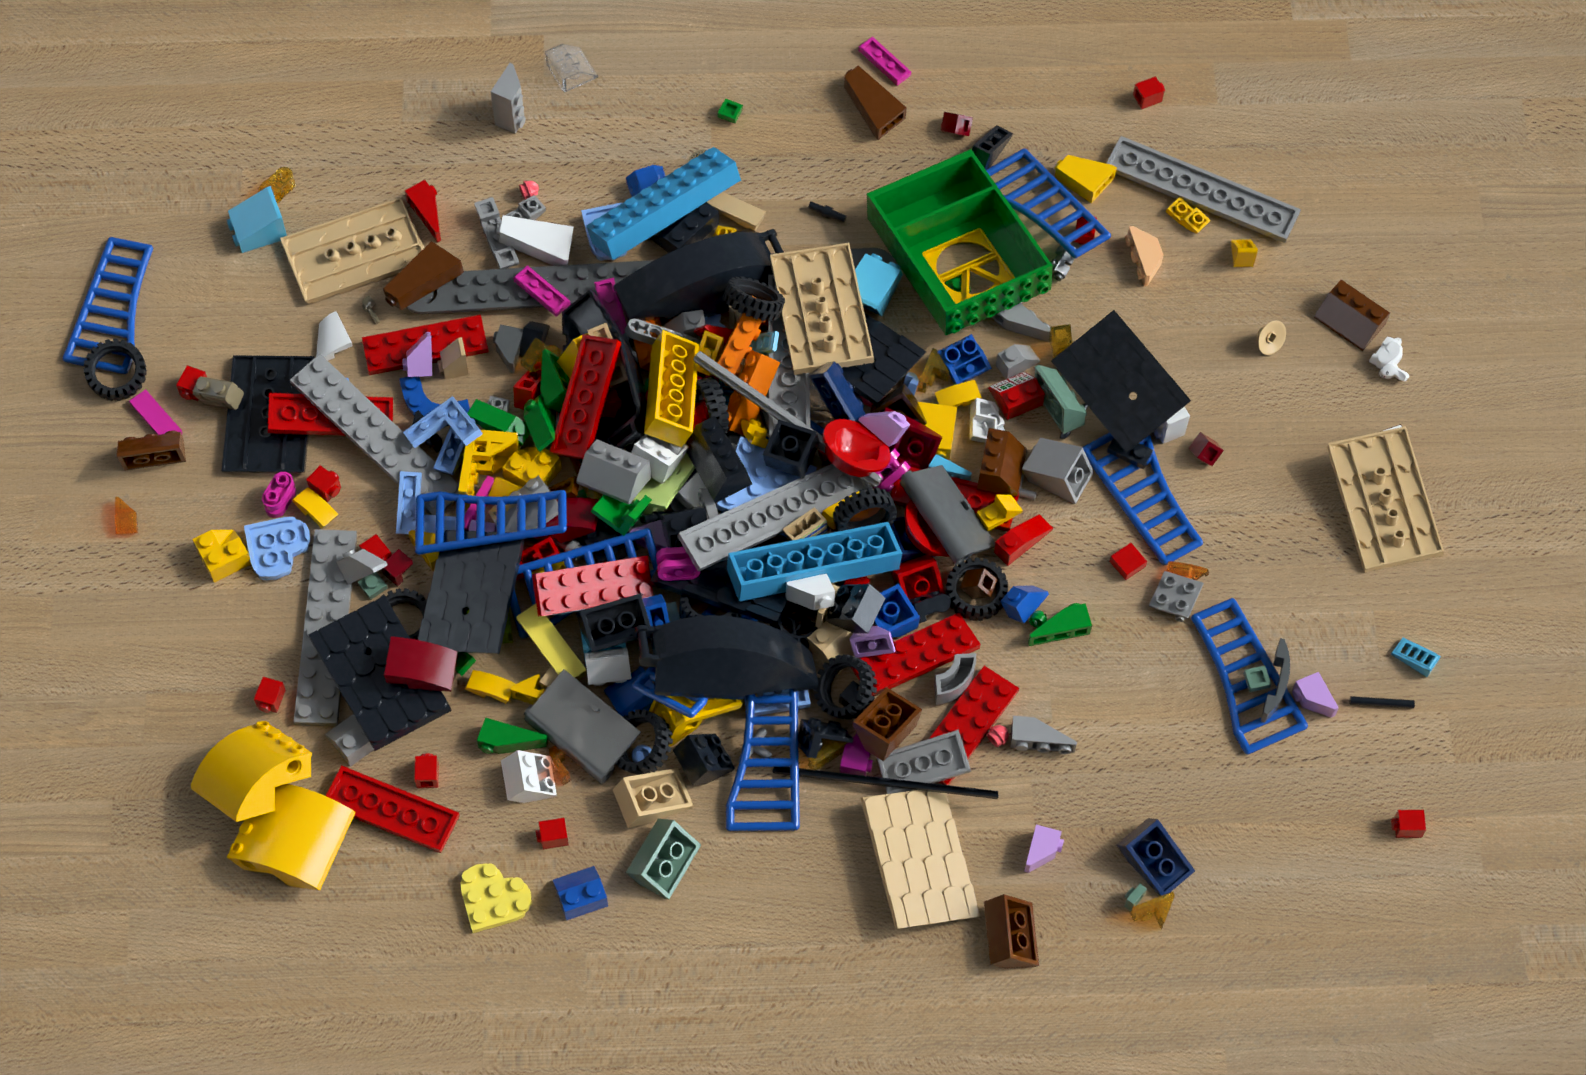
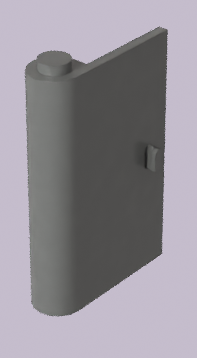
(947, 512)
(572, 724)

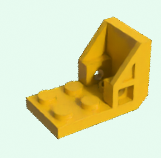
(492, 447)
(682, 725)

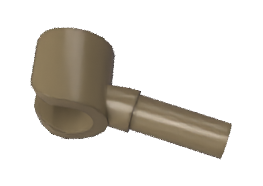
(367, 305)

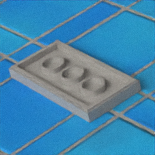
(926, 761)

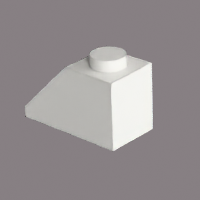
(811, 592)

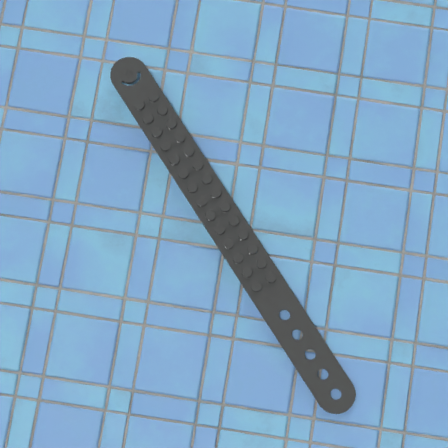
(497, 290)

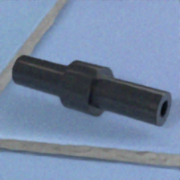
(827, 211)
(655, 516)

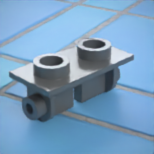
(1060, 269)

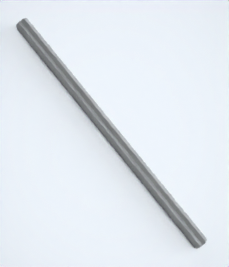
(762, 401)

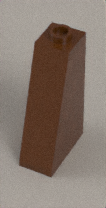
(874, 102)
(422, 275)

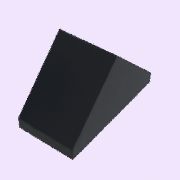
(532, 331)

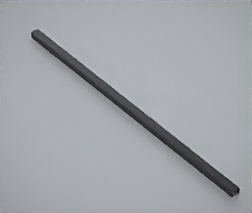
(974, 792)

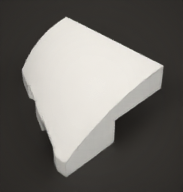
(332, 337)
(982, 417)

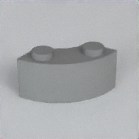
(955, 680)

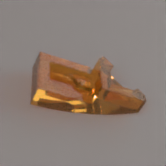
(125, 518)
(1187, 570)
(557, 758)

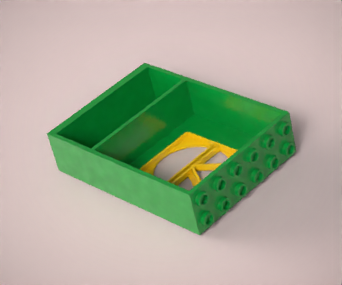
(952, 206)

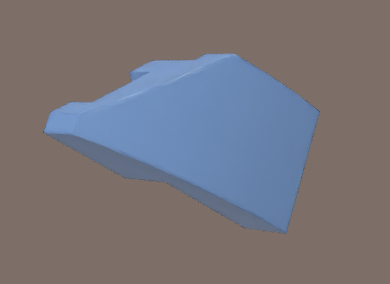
(911, 381)

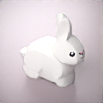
(1387, 359)

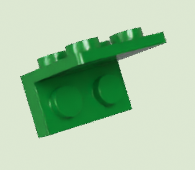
(619, 514)

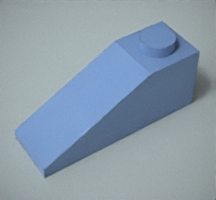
(451, 453)

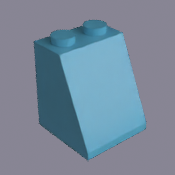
(256, 221)
(877, 282)

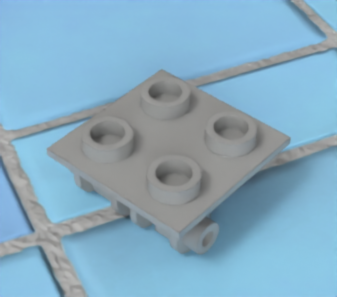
(1176, 595)

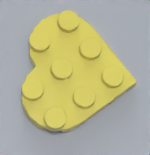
(493, 899)

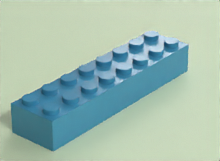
(663, 203)
(838, 554)

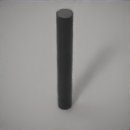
(1382, 702)

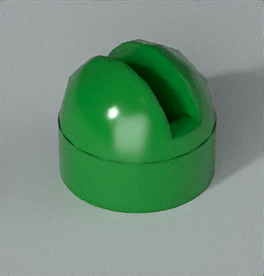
(1038, 618)

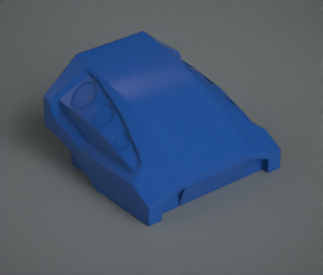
(644, 178)
(964, 360)
(626, 698)

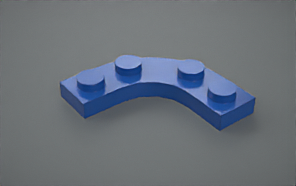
(417, 400)

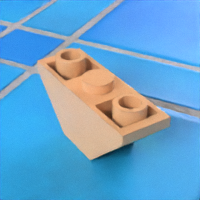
(1145, 253)

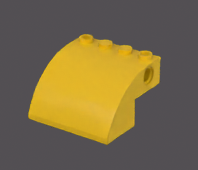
(246, 768)
(295, 839)

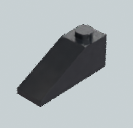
(991, 145)

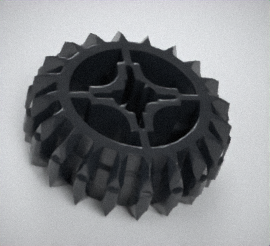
(791, 620)

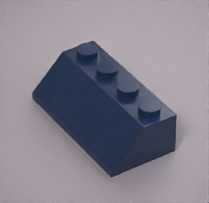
(837, 392)

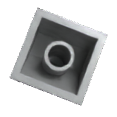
(1058, 469)

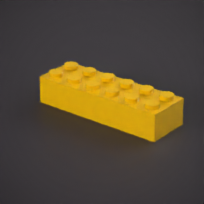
(671, 389)

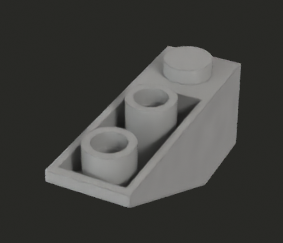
(1023, 321)
(1036, 735)

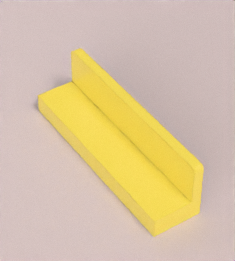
(550, 643)

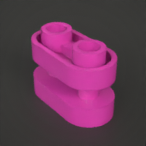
(898, 470)
(279, 494)
(675, 564)

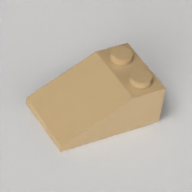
(651, 796)

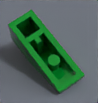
(553, 381)
(498, 420)
(540, 422)
(1066, 624)
(507, 738)

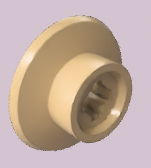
(1271, 337)

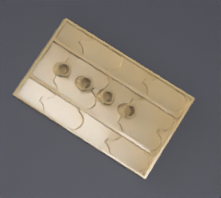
(352, 250)
(822, 308)
(1385, 499)
(919, 858)

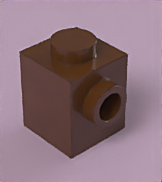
(978, 583)

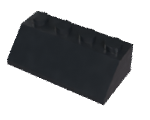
(716, 460)

